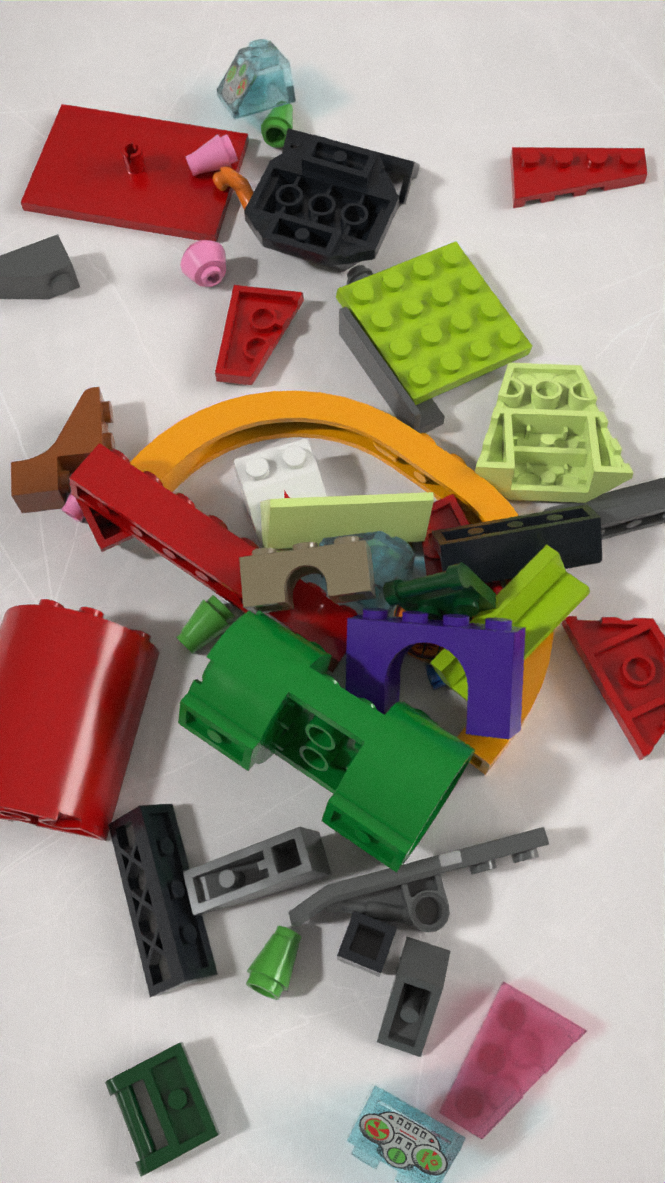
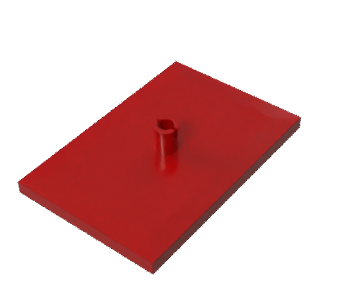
(129, 174)

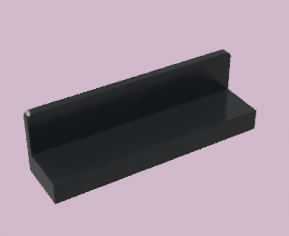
(505, 546)

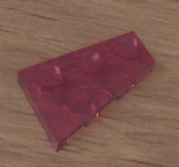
(506, 1058)

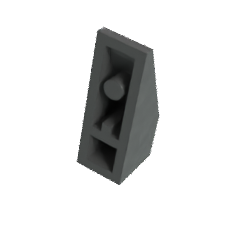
(37, 271)
(257, 871)

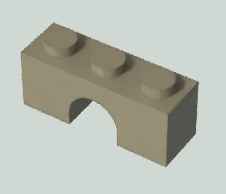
(271, 575)

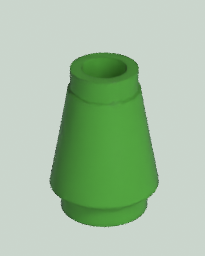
(276, 124)
(205, 624)
(274, 964)

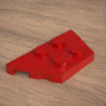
(629, 671)

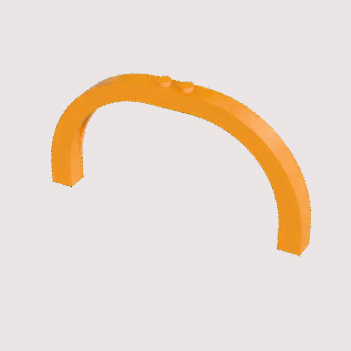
(335, 418)

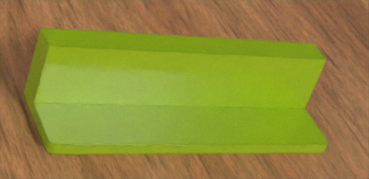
(533, 599)

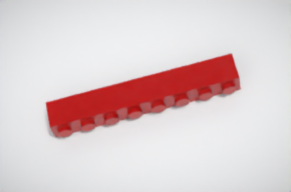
(198, 543)

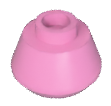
(204, 263)

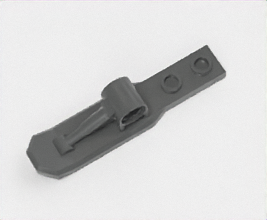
(395, 895)

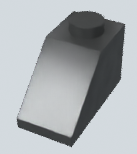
(414, 996)

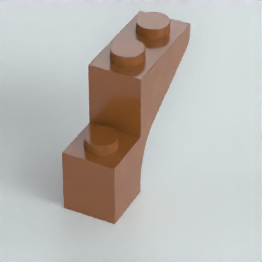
(44, 479)

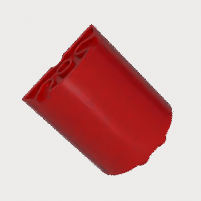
(68, 714)

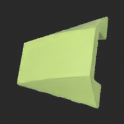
(550, 438)

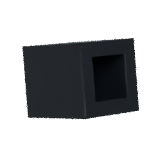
(366, 943)

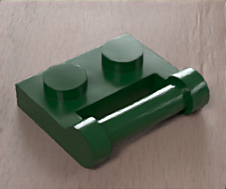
(442, 593)
(176, 1100)

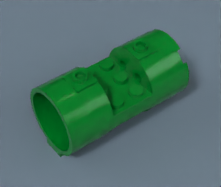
(274, 696)

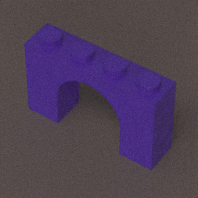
(488, 653)

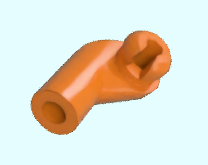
(240, 184)

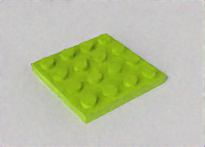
(435, 322)

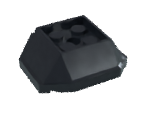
(324, 203)

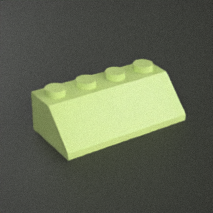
(314, 518)

